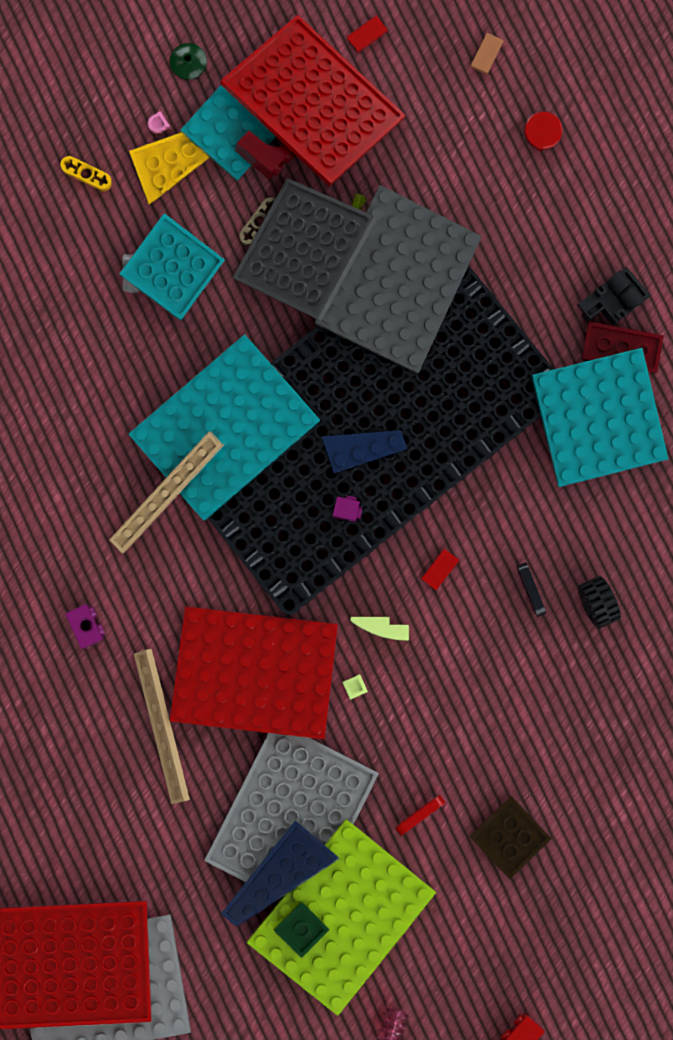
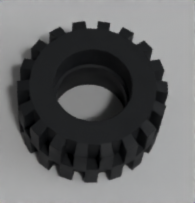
(599, 602)

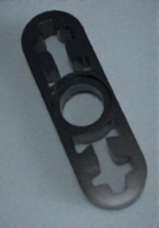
(531, 589)

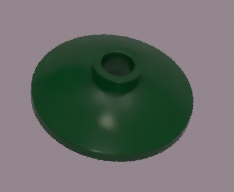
(191, 69)

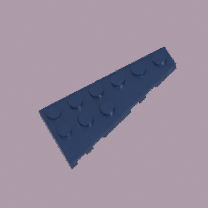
(288, 865)

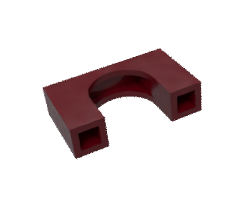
(263, 157)

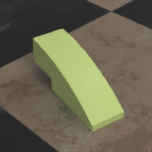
(380, 627)

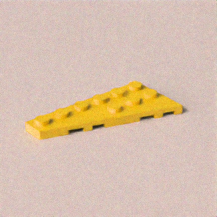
(165, 164)

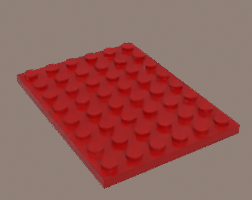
(313, 100)
(254, 673)
(74, 965)

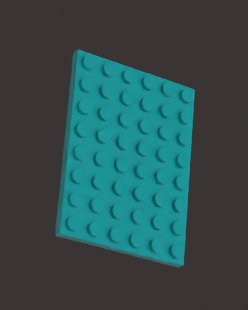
(244, 407)

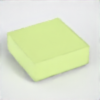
(355, 686)

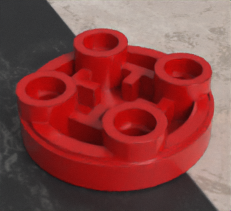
(543, 130)

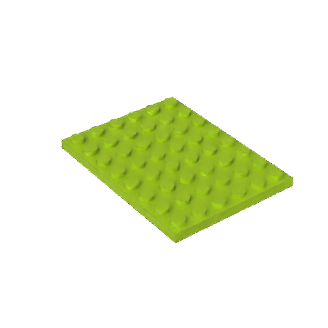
(365, 904)

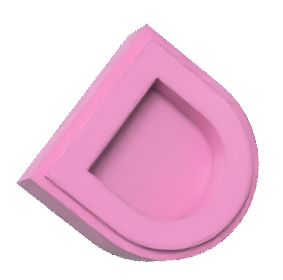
(158, 124)

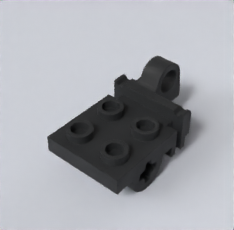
(614, 298)

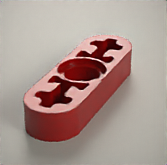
(420, 815)

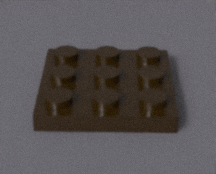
(510, 837)

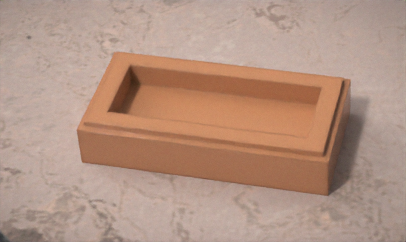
(487, 53)

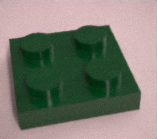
(301, 929)

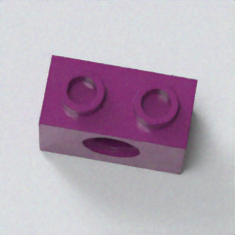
(77, 617)

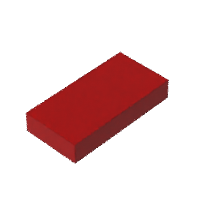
(367, 34)
(440, 569)

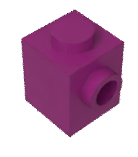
(347, 508)

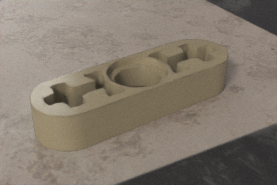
(246, 230)

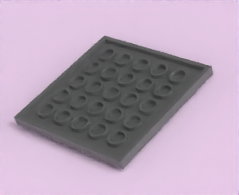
(304, 249)

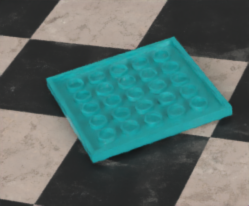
(599, 417)

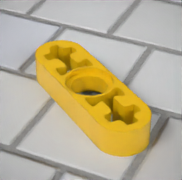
(100, 174)

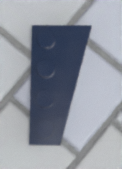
(357, 449)

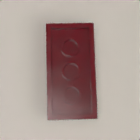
(608, 340)

